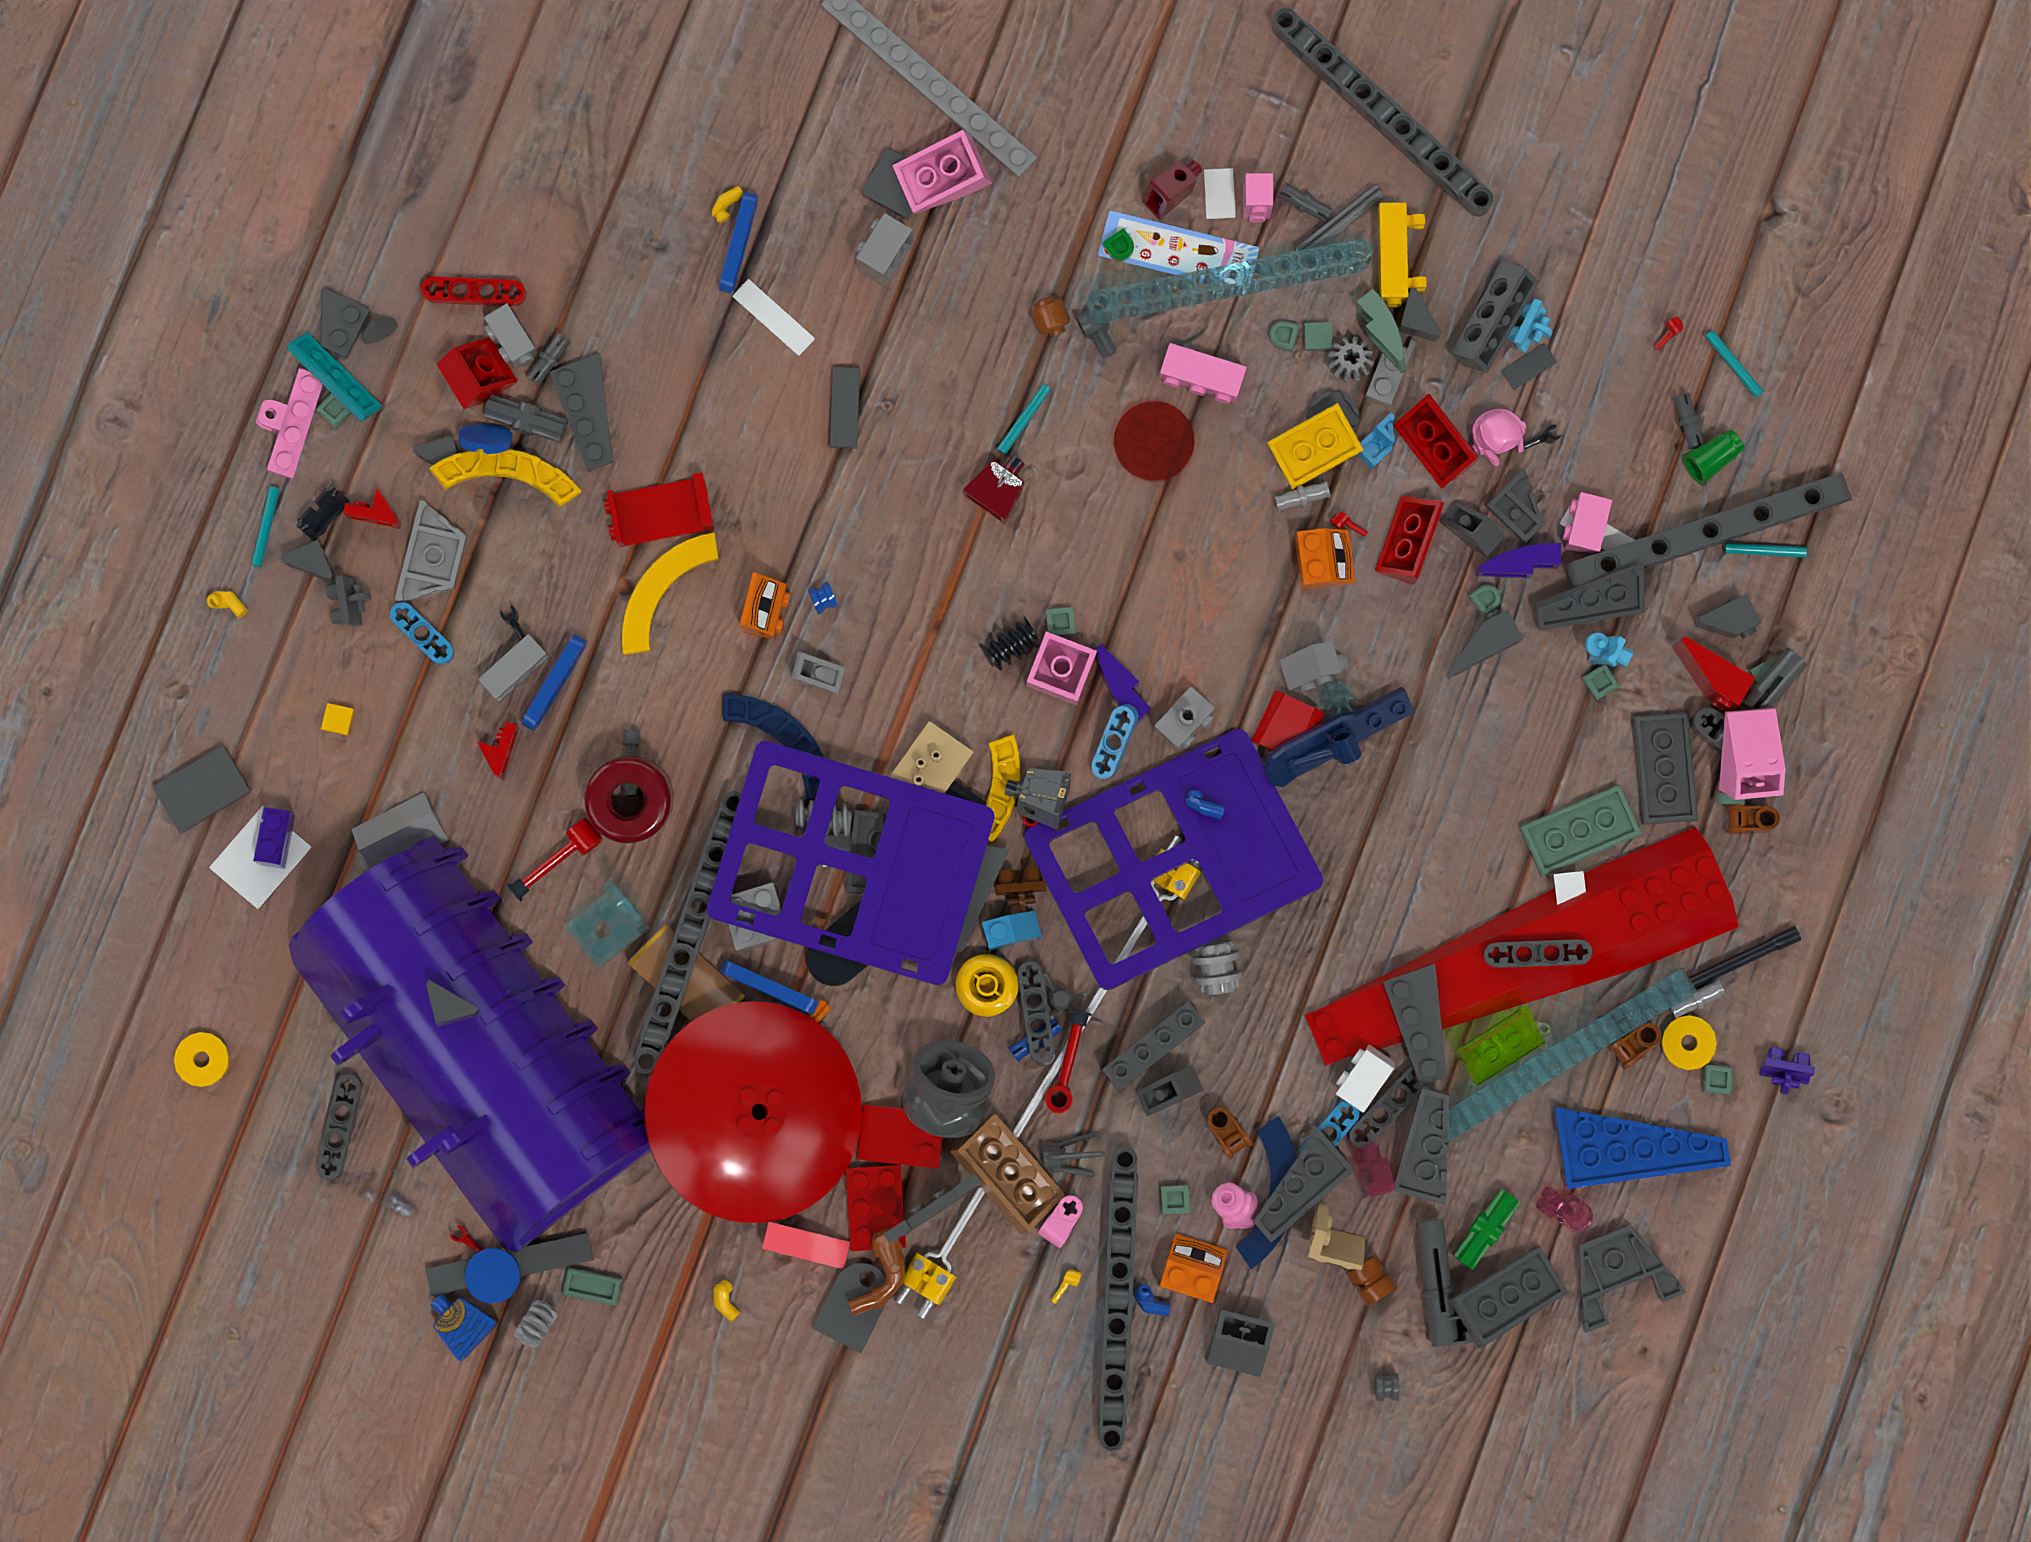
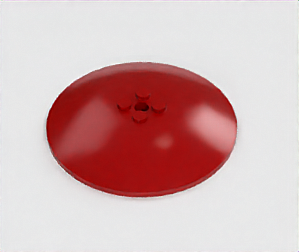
(704, 1123)

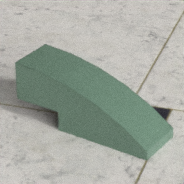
(1382, 328)

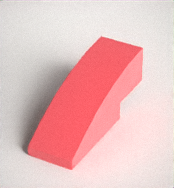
(806, 1245)

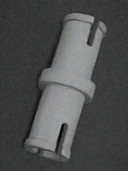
(1302, 496)
(1698, 999)

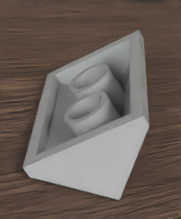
(398, 830)

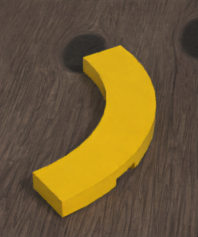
(507, 464)
(655, 584)
(1005, 766)

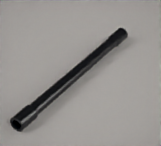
(1776, 942)

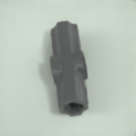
(525, 418)

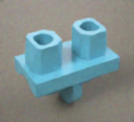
(1532, 328)
(1607, 650)

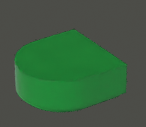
(1119, 246)

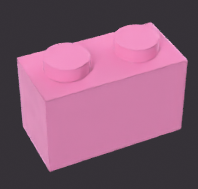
(1257, 197)
(1587, 524)

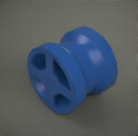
(823, 598)

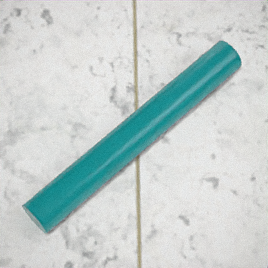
(1734, 364)
(1023, 420)
(265, 526)
(1765, 550)

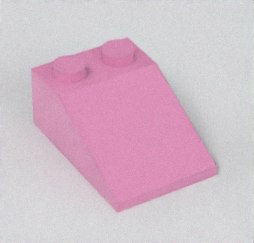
(942, 172)

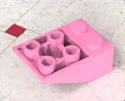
(1752, 755)

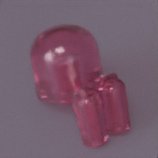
(1570, 1212)

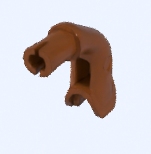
(894, 1266)

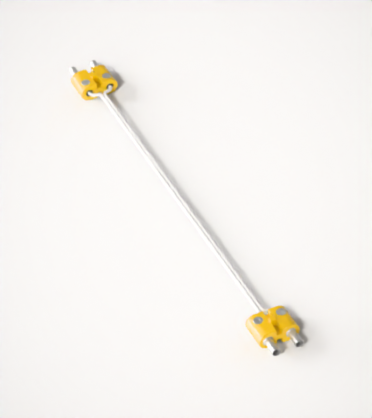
(930, 1278)

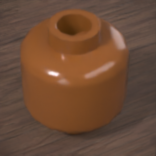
(1050, 316)

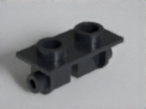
(314, 522)

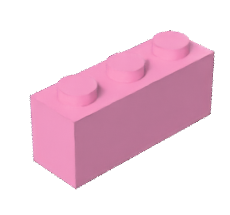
(1202, 373)

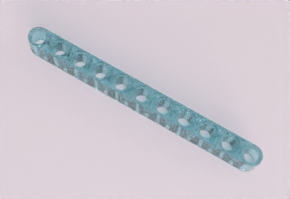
(1239, 272)
(1569, 1052)

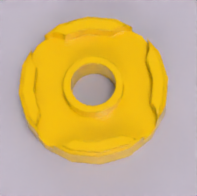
(1704, 1038)
(218, 1059)

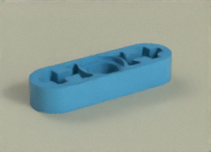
(403, 625)
(1100, 756)
(1337, 1114)

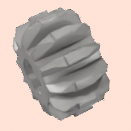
(1355, 351)
(535, 1324)

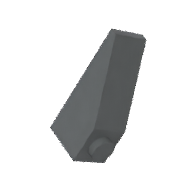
(1492, 638)

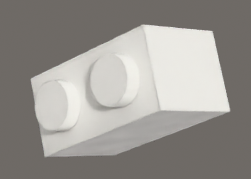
(1365, 1078)

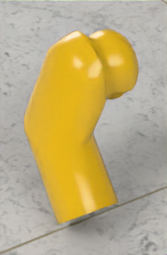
(723, 202)
(227, 599)
(721, 1300)

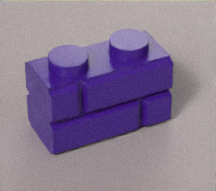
(274, 838)

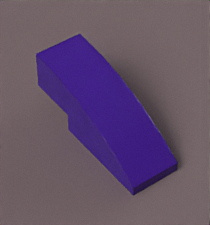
(1521, 561)
(1120, 683)

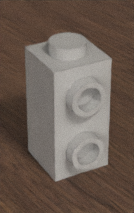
(510, 334)

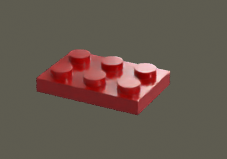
(873, 1203)

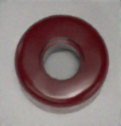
(655, 787)

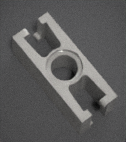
(513, 668)

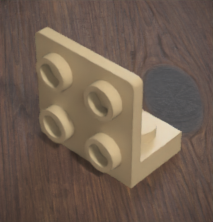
(1334, 1245)

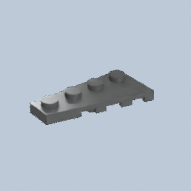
(584, 403)
(1598, 600)
(989, 870)
(1418, 1016)
(1424, 1156)
(1308, 1180)

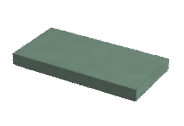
(1580, 830)

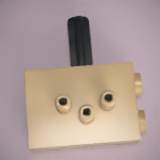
(936, 764)

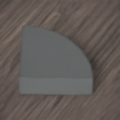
(378, 330)

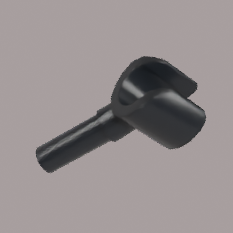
(1545, 437)
(513, 621)

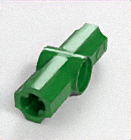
(1486, 1229)

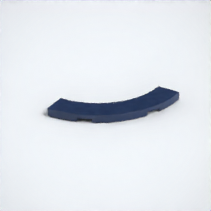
(775, 723)
(1280, 1158)

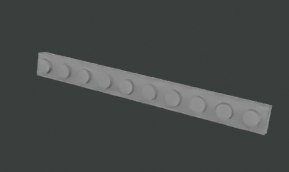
(931, 85)

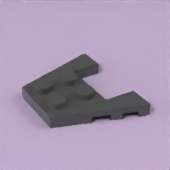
(921, 1214)
(1614, 1263)

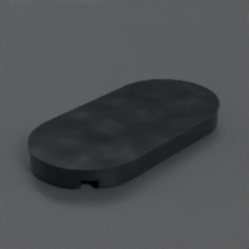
(830, 968)

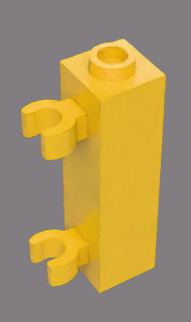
(1393, 253)

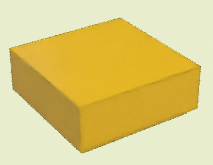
(337, 719)

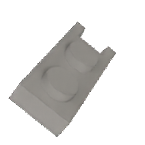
(1387, 378)

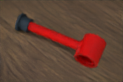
(581, 837)
(1078, 1020)

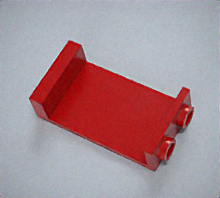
(659, 511)

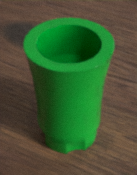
(1712, 456)

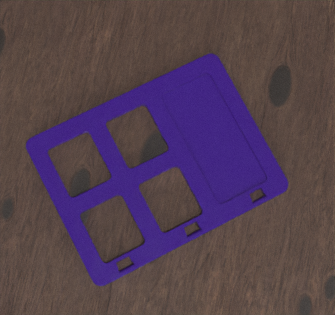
(1248, 856)
(914, 882)

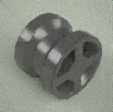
(1386, 1386)

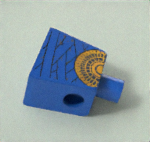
(461, 1325)

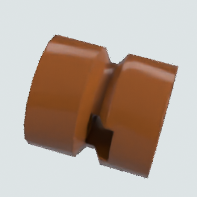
(1371, 1280)

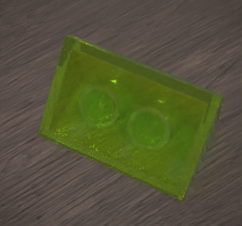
(1500, 1045)

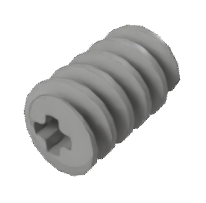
(840, 818)

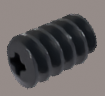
(1010, 644)

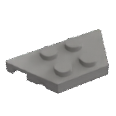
(431, 556)

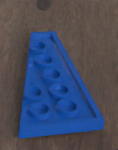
(1618, 1150)

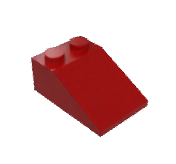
(1716, 677)
(894, 1139)

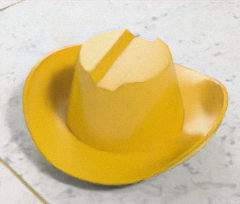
(986, 985)

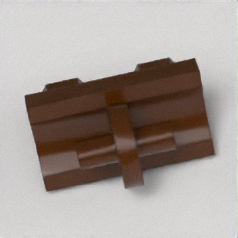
(1008, 886)

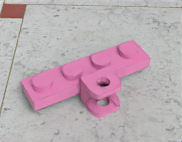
(290, 423)

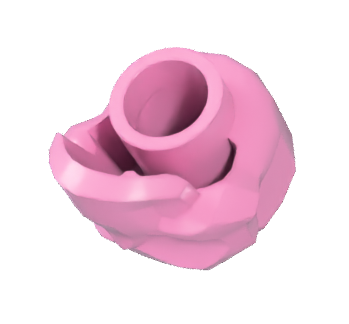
(1235, 1206)

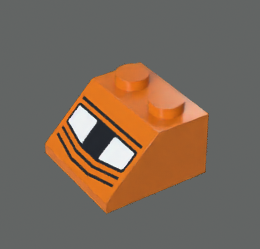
(1324, 558)
(764, 607)
(1193, 1268)

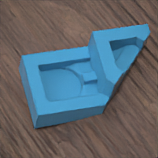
(1378, 443)

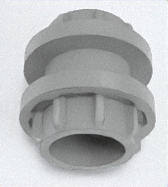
(1217, 967)

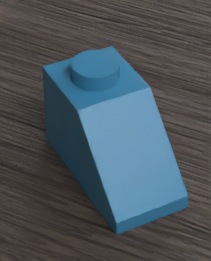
(1011, 930)

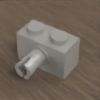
(1312, 666)
(1184, 719)

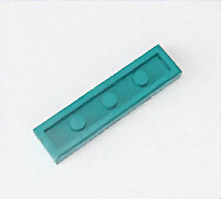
(334, 377)

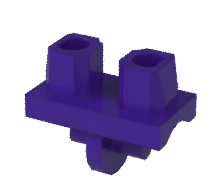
(1787, 1073)

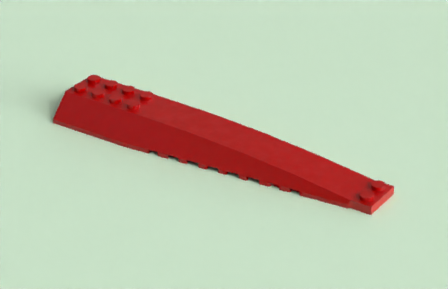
(1628, 915)

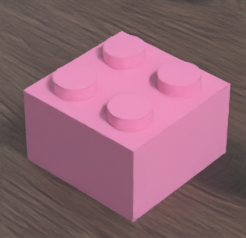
(1061, 668)

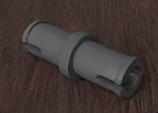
(1305, 202)
(548, 359)
(1689, 420)

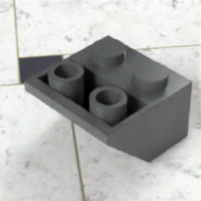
(1240, 1343)

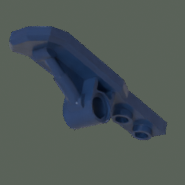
(1335, 738)

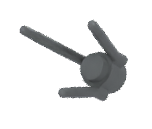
(1060, 997)
(1056, 1157)

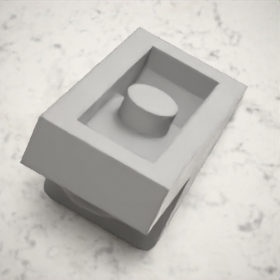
(817, 673)

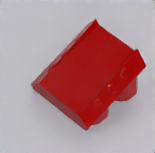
(1284, 720)

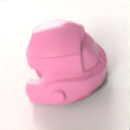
(1497, 433)

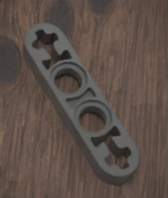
(1537, 949)
(1036, 1013)
(1387, 1104)
(335, 1126)

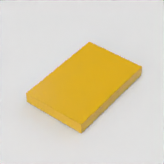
(1315, 446)

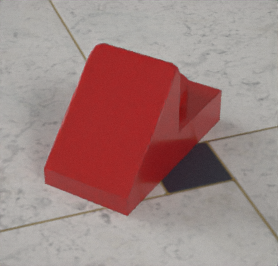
(379, 513)
(499, 756)

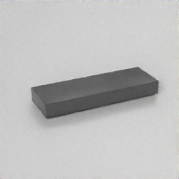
(845, 408)

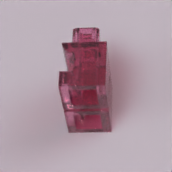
(1378, 1172)

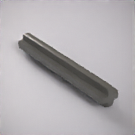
(1342, 218)

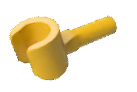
(1072, 1278)

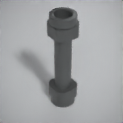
(631, 739)

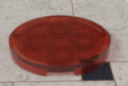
(1154, 441)

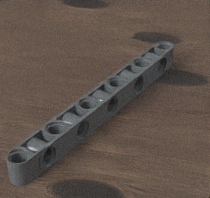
(1382, 112)
(1726, 525)
(686, 940)
(1118, 1299)

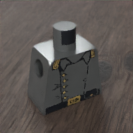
(1041, 795)

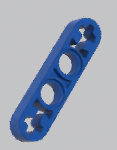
(738, 242)
(554, 682)
(769, 987)

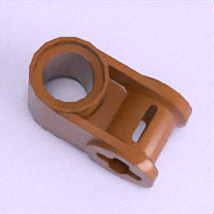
(1749, 819)
(1634, 1045)
(1228, 1133)

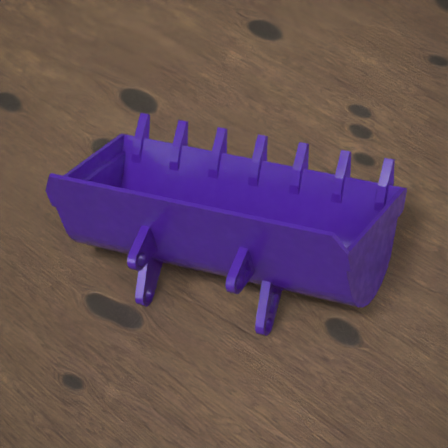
(501, 1098)

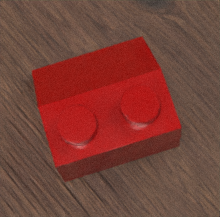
(476, 372)

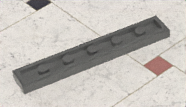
(530, 1259)

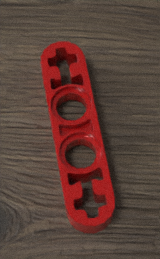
(473, 295)

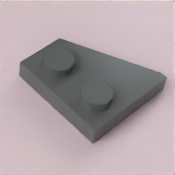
(341, 323)
(1517, 508)

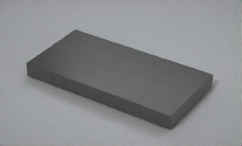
(1665, 768)
(1509, 1296)

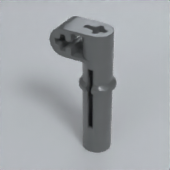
(1788, 666)
(1441, 1323)

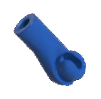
(1206, 808)
(1148, 1302)

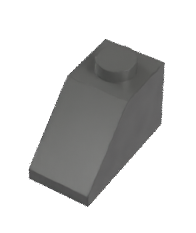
(1472, 528)
(1731, 619)
(1169, 1090)

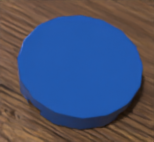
(485, 436)
(492, 1275)

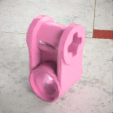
(1059, 1224)

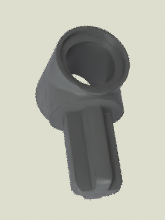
(1098, 333)

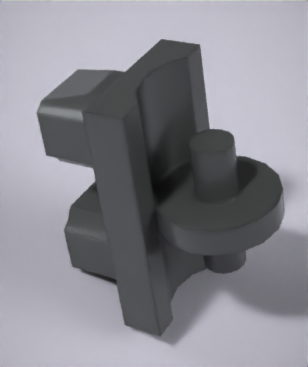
(350, 601)

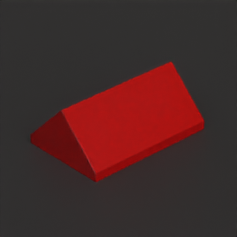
(1436, 441)
(1409, 538)

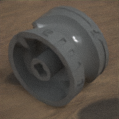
(948, 1088)

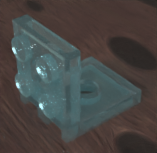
(619, 914)

